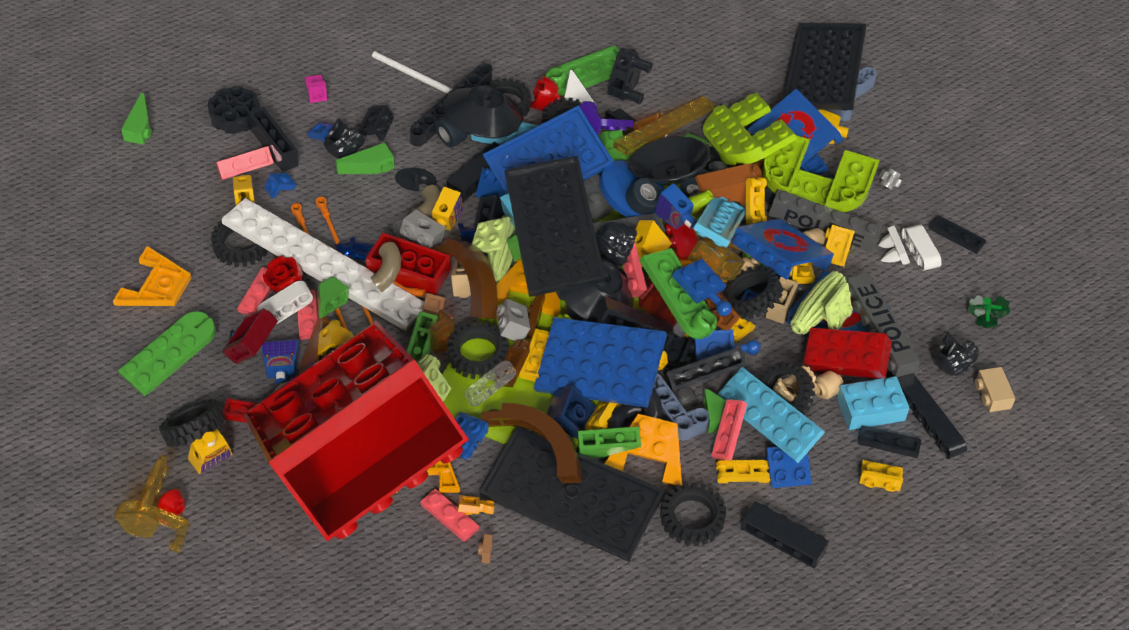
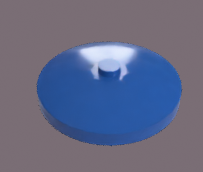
(614, 184)

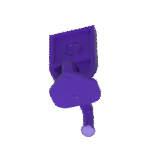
(590, 111)

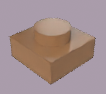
(433, 304)
(485, 548)

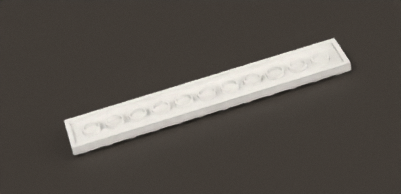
(323, 262)

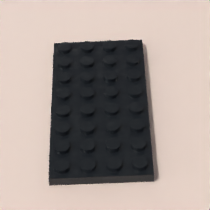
(827, 64)
(554, 226)
(603, 510)

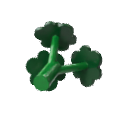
(980, 306)

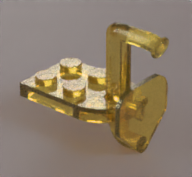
(144, 517)

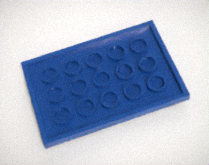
(553, 140)
(601, 361)

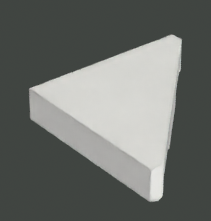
(575, 89)

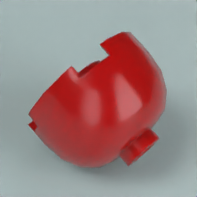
(544, 93)
(282, 273)

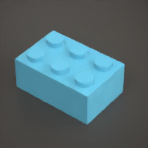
(872, 403)

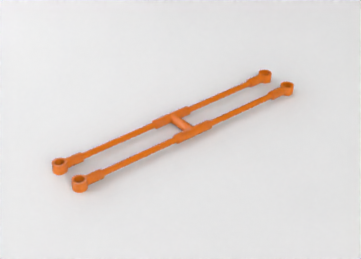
(325, 213)

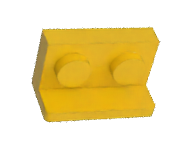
(803, 273)
(881, 476)

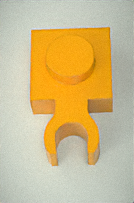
(473, 505)

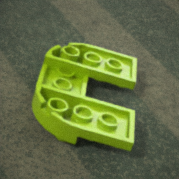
(733, 143)
(843, 193)

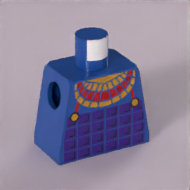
(675, 208)
(280, 359)

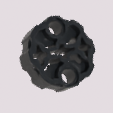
(231, 107)

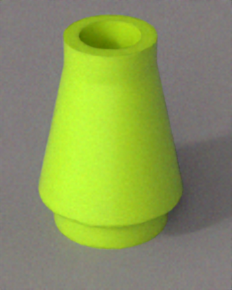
(701, 200)

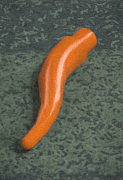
(414, 291)

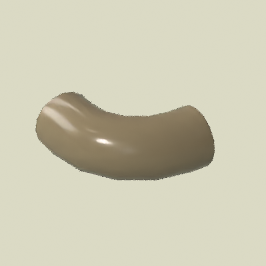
(430, 195)
(390, 266)

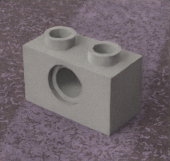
(422, 229)
(513, 320)

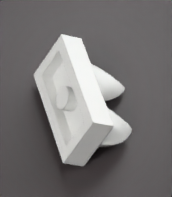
(897, 253)

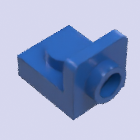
(319, 131)

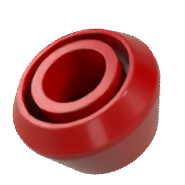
(172, 501)

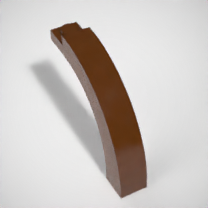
(479, 274)
(524, 416)

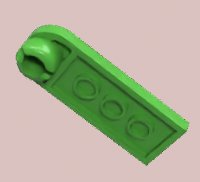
(588, 69)
(693, 318)
(169, 352)

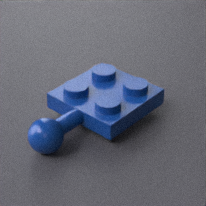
(702, 283)
(720, 341)

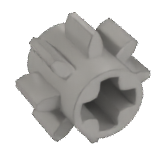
(890, 178)

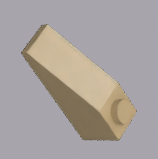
(460, 281)

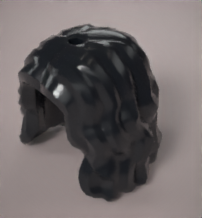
(343, 141)
(616, 241)
(954, 358)

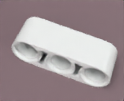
(922, 247)
(288, 301)

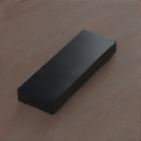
(957, 234)
(889, 442)

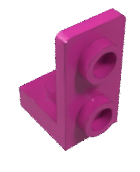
(316, 88)

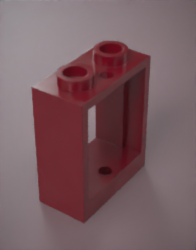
(250, 336)

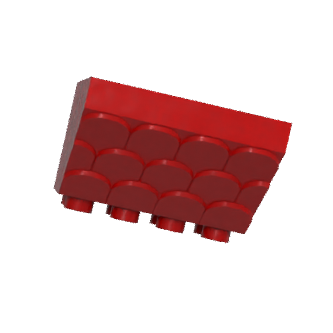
(355, 431)

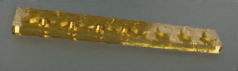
(664, 125)

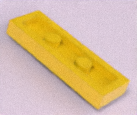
(537, 347)

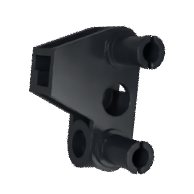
(620, 84)

